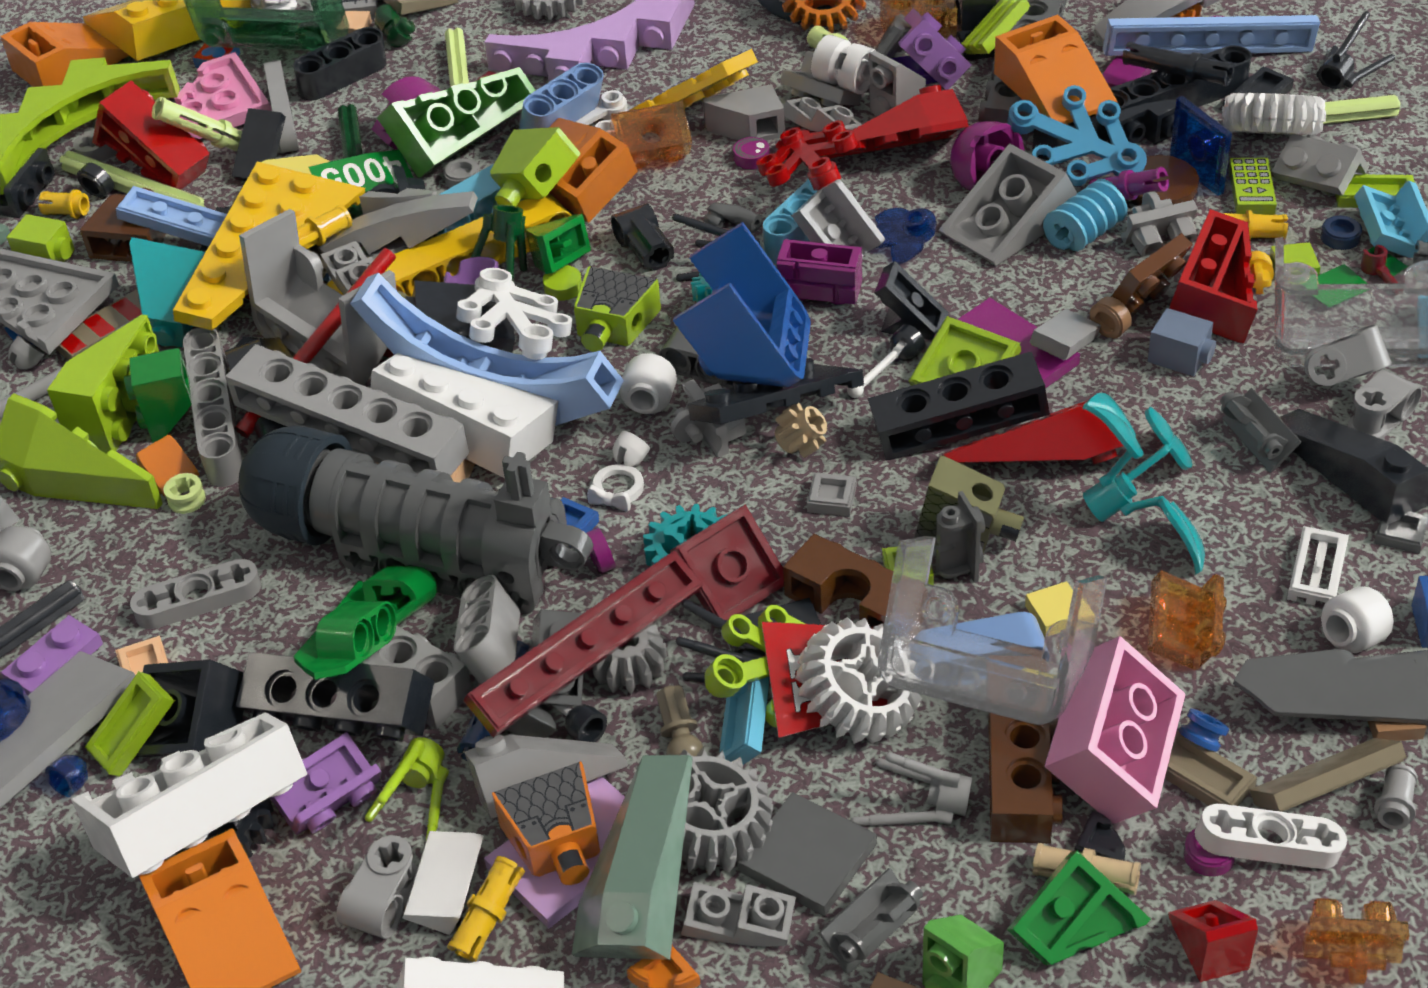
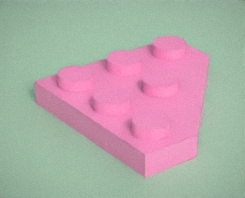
(223, 91)

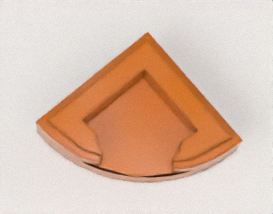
(664, 973)

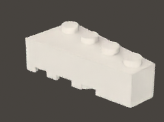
(494, 415)
(190, 794)

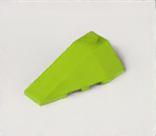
(64, 464)

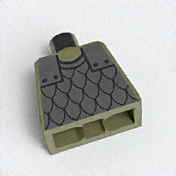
(980, 491)

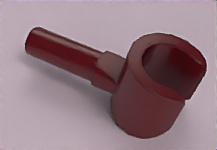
(1376, 264)

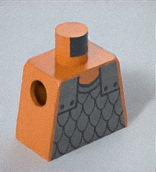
(551, 823)

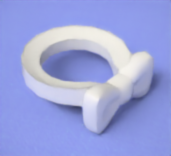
(622, 500)

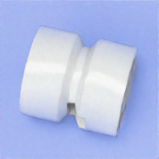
(842, 63)

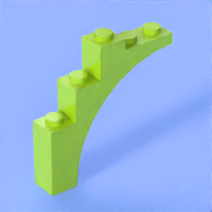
(58, 109)

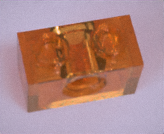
(666, 121)

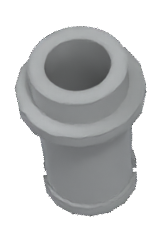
(1395, 804)

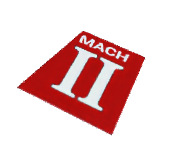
(783, 647)

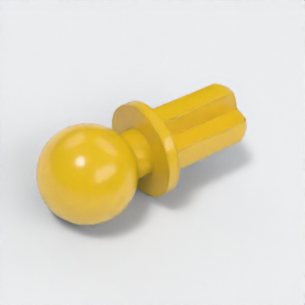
(1263, 271)

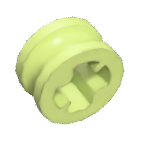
(183, 483)

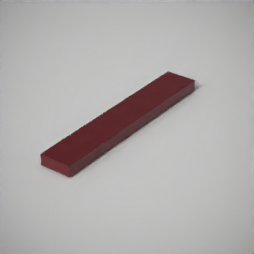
(582, 644)

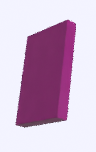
(1004, 322)

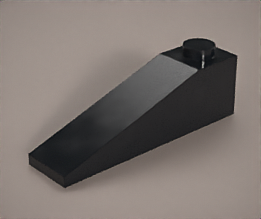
(1363, 466)

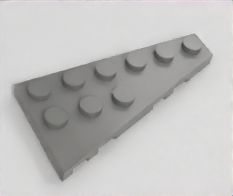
(48, 297)

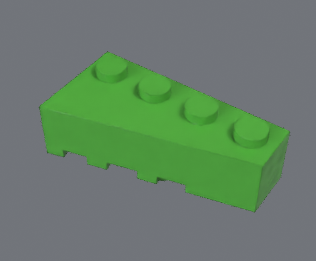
(448, 121)

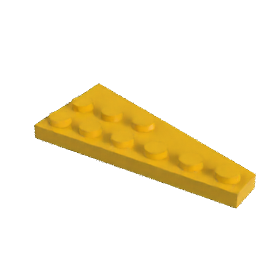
(220, 277)

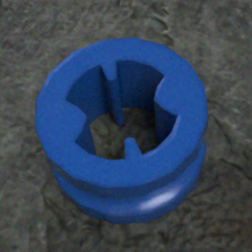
(1203, 730)

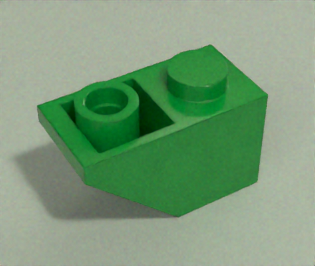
(161, 389)

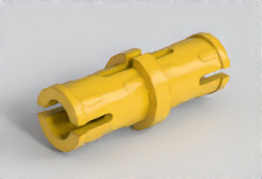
(486, 908)

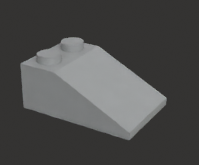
(1008, 206)

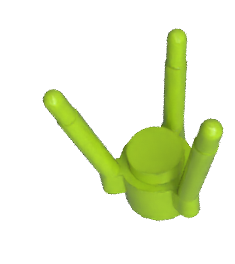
(416, 769)

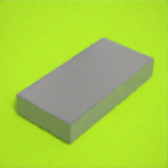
(1065, 334)

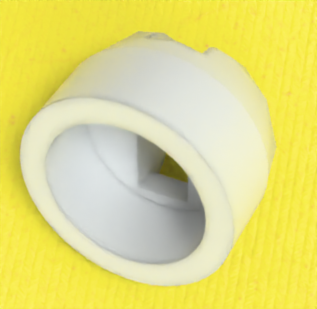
(629, 449)

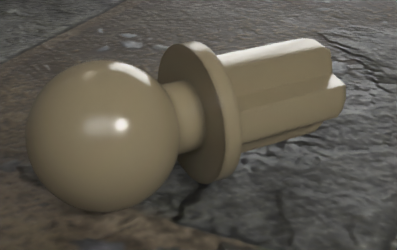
(677, 721)

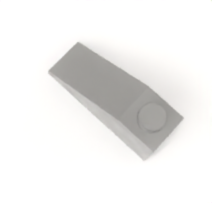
(517, 758)

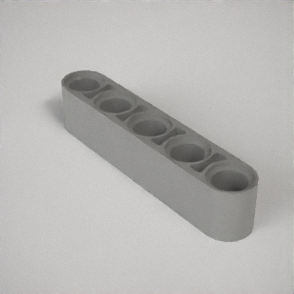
(212, 407)

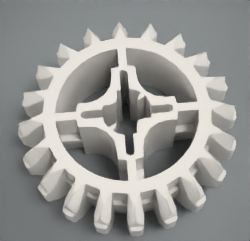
(1274, 113)
(845, 689)

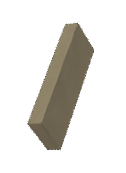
(1328, 774)

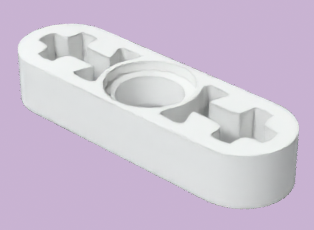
(1305, 838)

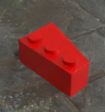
(159, 148)
(1219, 279)

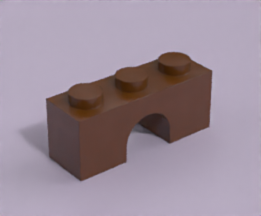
(831, 572)

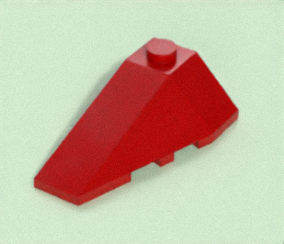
(921, 119)
(1063, 435)

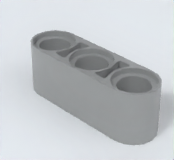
(486, 628)

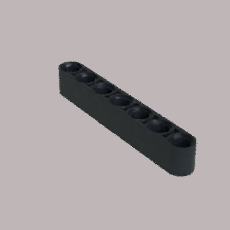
(1166, 86)

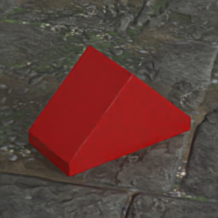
(1215, 938)

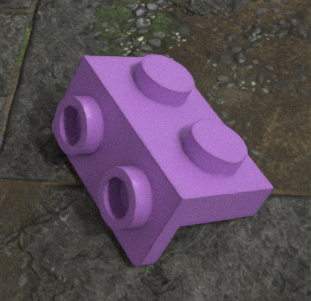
(932, 51)
(333, 778)

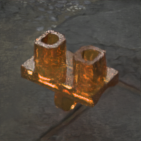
(1355, 942)

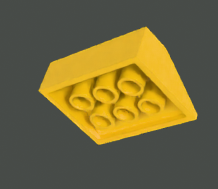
(149, 26)

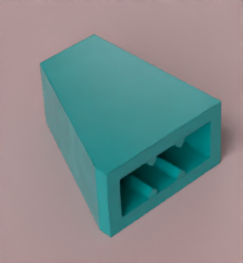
(160, 279)

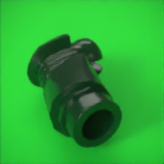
(394, 27)

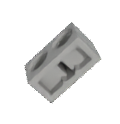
(446, 669)

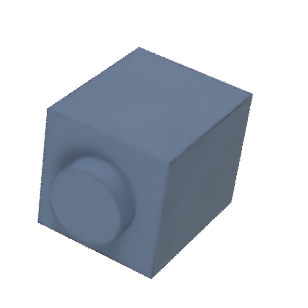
(1181, 342)

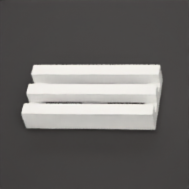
(1313, 591)

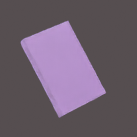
(546, 894)

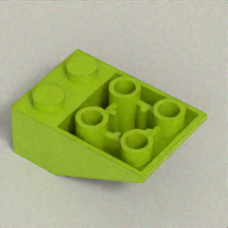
(92, 386)

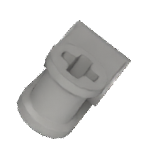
(1354, 356)
(1384, 403)
(379, 888)

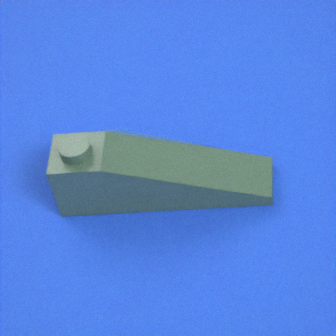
(636, 879)

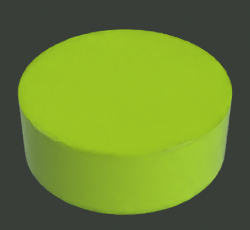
(563, 283)

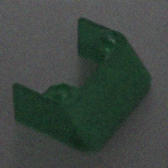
(268, 27)

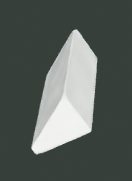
(443, 879)

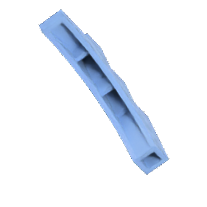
(579, 382)

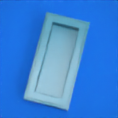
(745, 721)

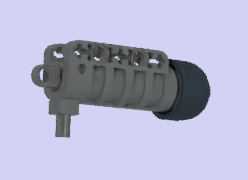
(317, 488)

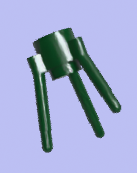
(508, 226)

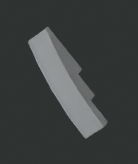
(411, 220)

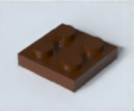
(1151, 275)

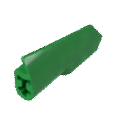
(365, 620)

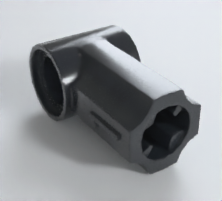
(641, 232)

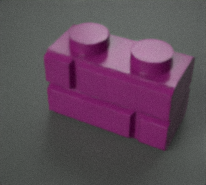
(821, 270)

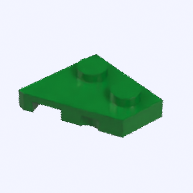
(1074, 912)

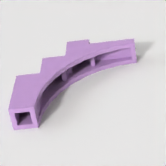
(603, 43)

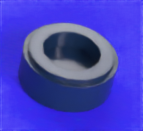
(1341, 232)

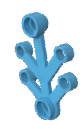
(1081, 140)

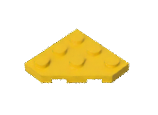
(707, 83)

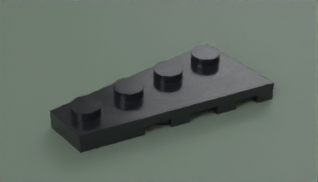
(751, 399)

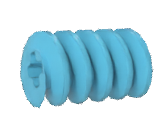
(1085, 216)

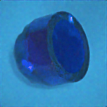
(67, 774)

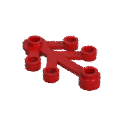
(801, 147)

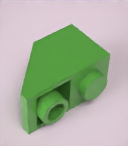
(959, 954)

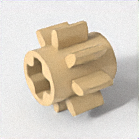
(800, 429)

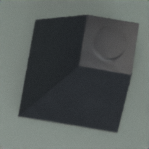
(202, 706)

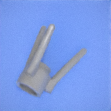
(947, 791)

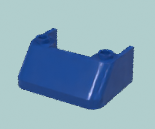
(751, 321)

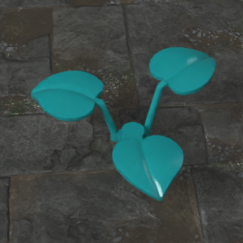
(1116, 492)

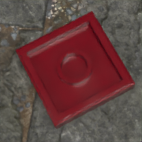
(732, 564)

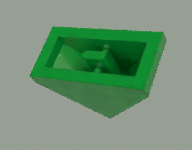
(558, 242)

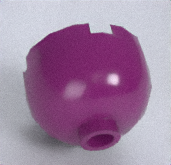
(978, 149)

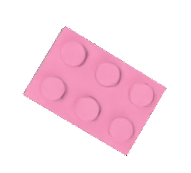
(1117, 732)

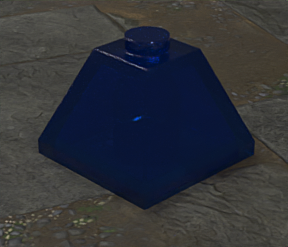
(1201, 143)

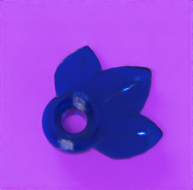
(905, 231)

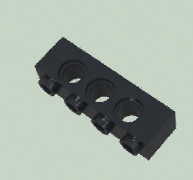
(959, 406)
(400, 709)

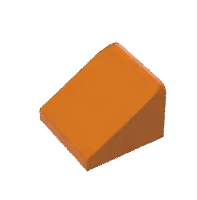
(165, 460)

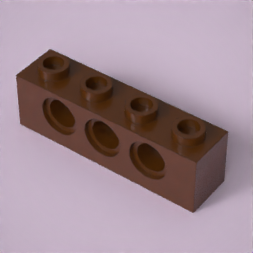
(1016, 763)

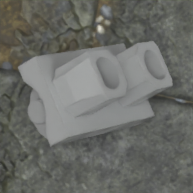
(1157, 219)
(714, 434)

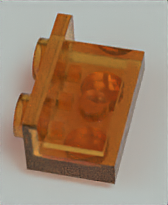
(1186, 619)

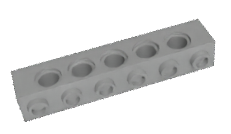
(368, 418)

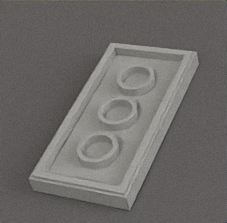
(58, 717)

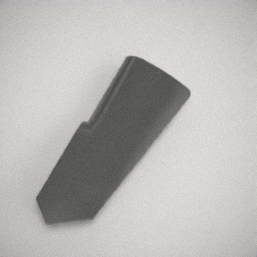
(1340, 686)

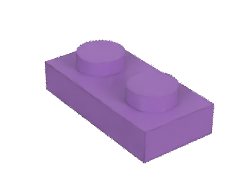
(52, 653)

